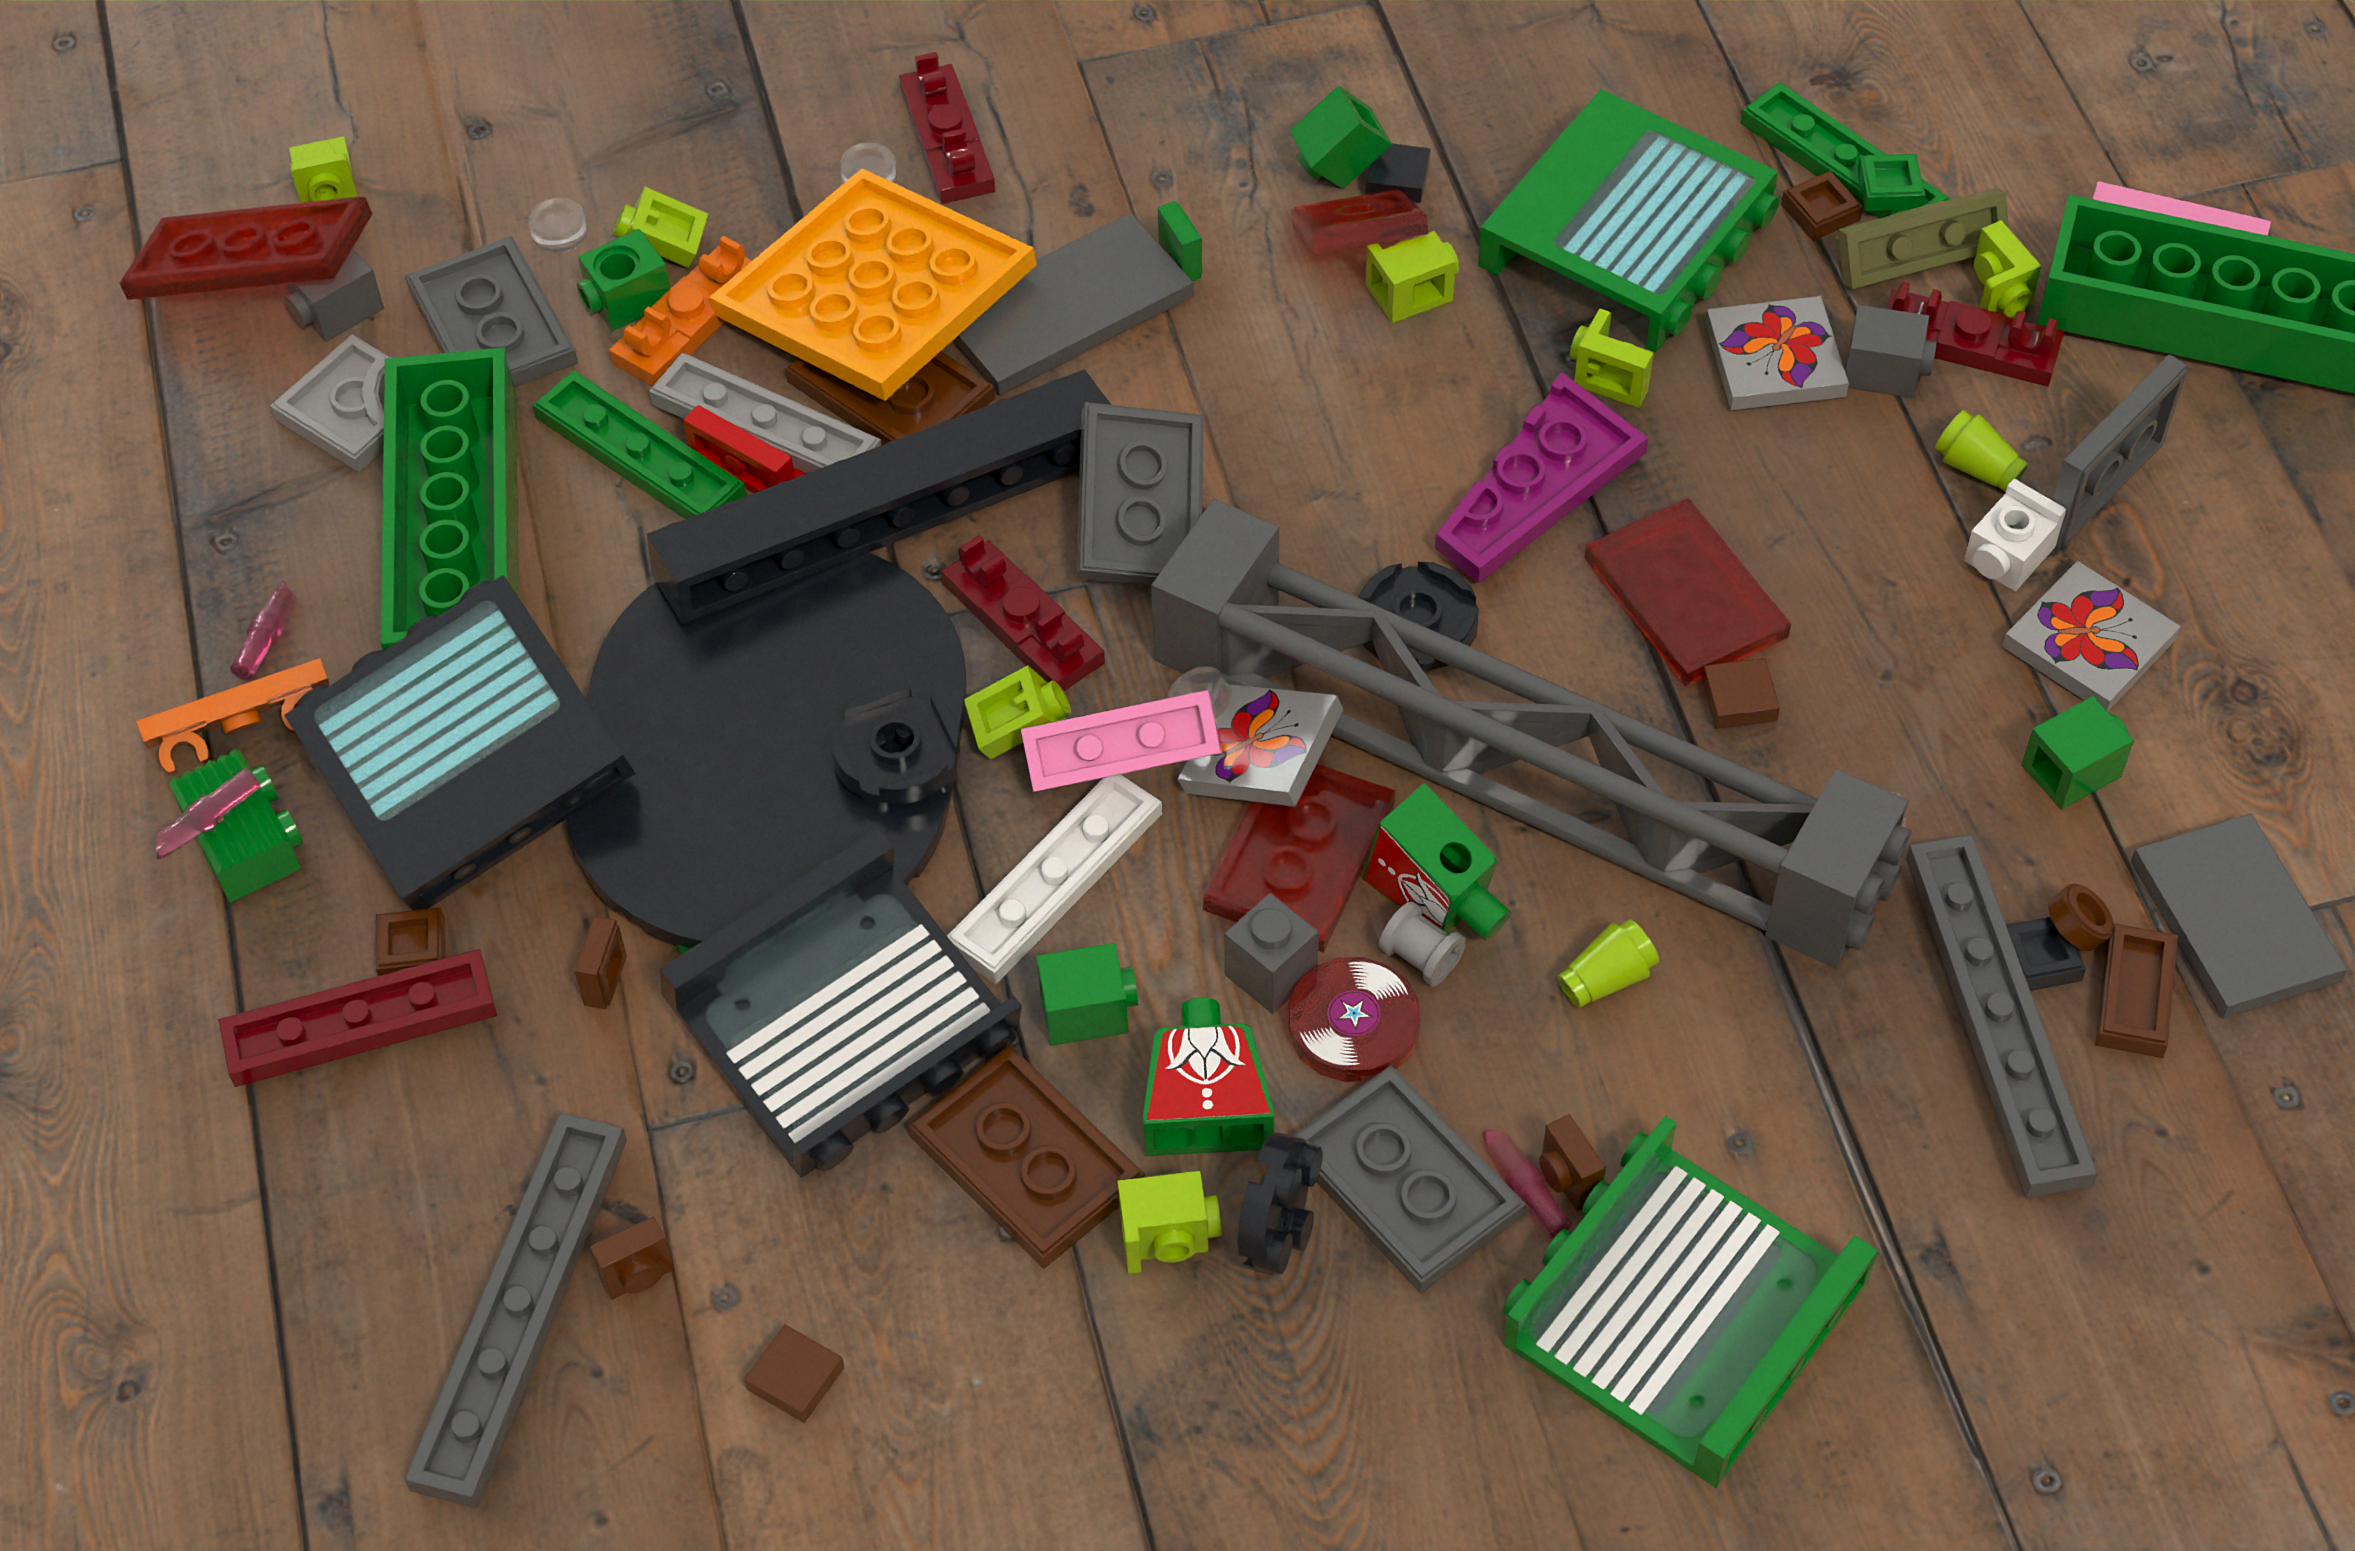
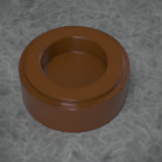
(2081, 917)

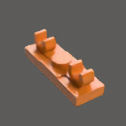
(680, 317)
(231, 709)

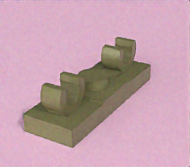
(1917, 238)

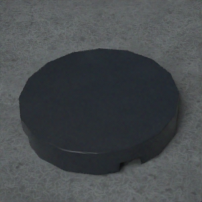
(1428, 597)

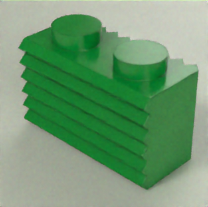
(252, 841)

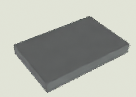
(489, 303)
(2118, 447)
(1136, 490)
(2238, 915)
(1409, 1179)

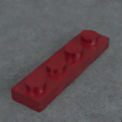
(356, 1018)

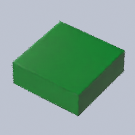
(1890, 182)
(1180, 239)

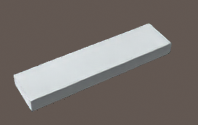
(1054, 876)

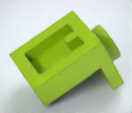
(323, 170)
(667, 223)
(2005, 271)
(1610, 365)
(1012, 705)

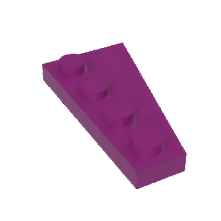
(1549, 469)

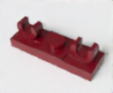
(946, 130)
(1985, 337)
(1021, 614)

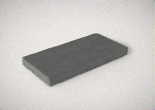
(1074, 303)

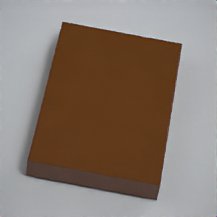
(928, 398)
(1025, 1155)

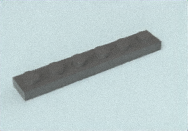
(2001, 1017)
(516, 1311)

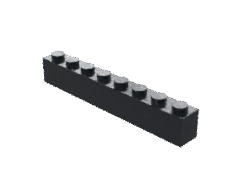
(871, 499)

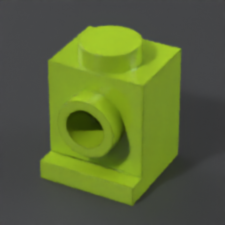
(1411, 275)
(1166, 1218)

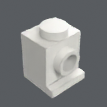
(2015, 535)

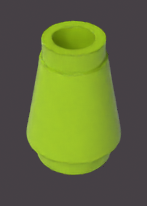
(1980, 451)
(1609, 964)

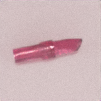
(263, 632)
(206, 812)
(1526, 1182)

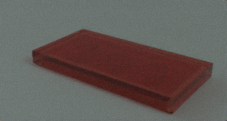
(247, 248)

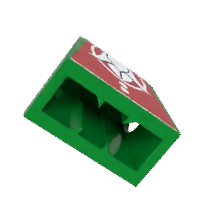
(1437, 863)
(1205, 1087)

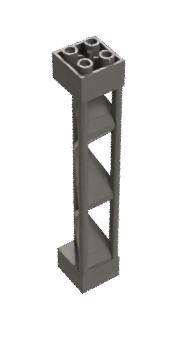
(1222, 612)

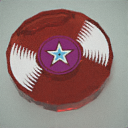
(1353, 1018)

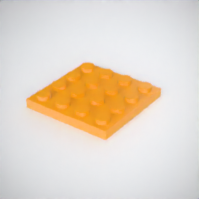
(873, 283)

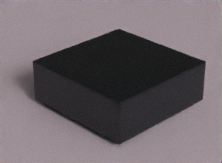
(1400, 168)
(2045, 954)

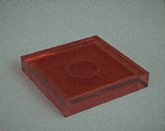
(1359, 221)

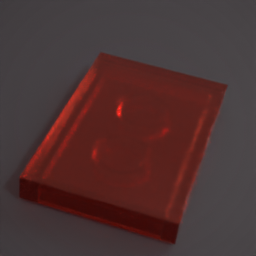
(1687, 590)
(1303, 852)

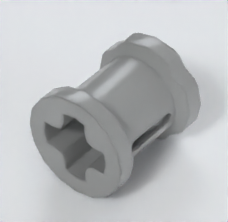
(1422, 943)

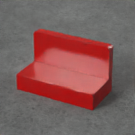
(737, 451)

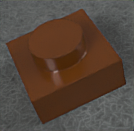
(1570, 1161)
(632, 1259)

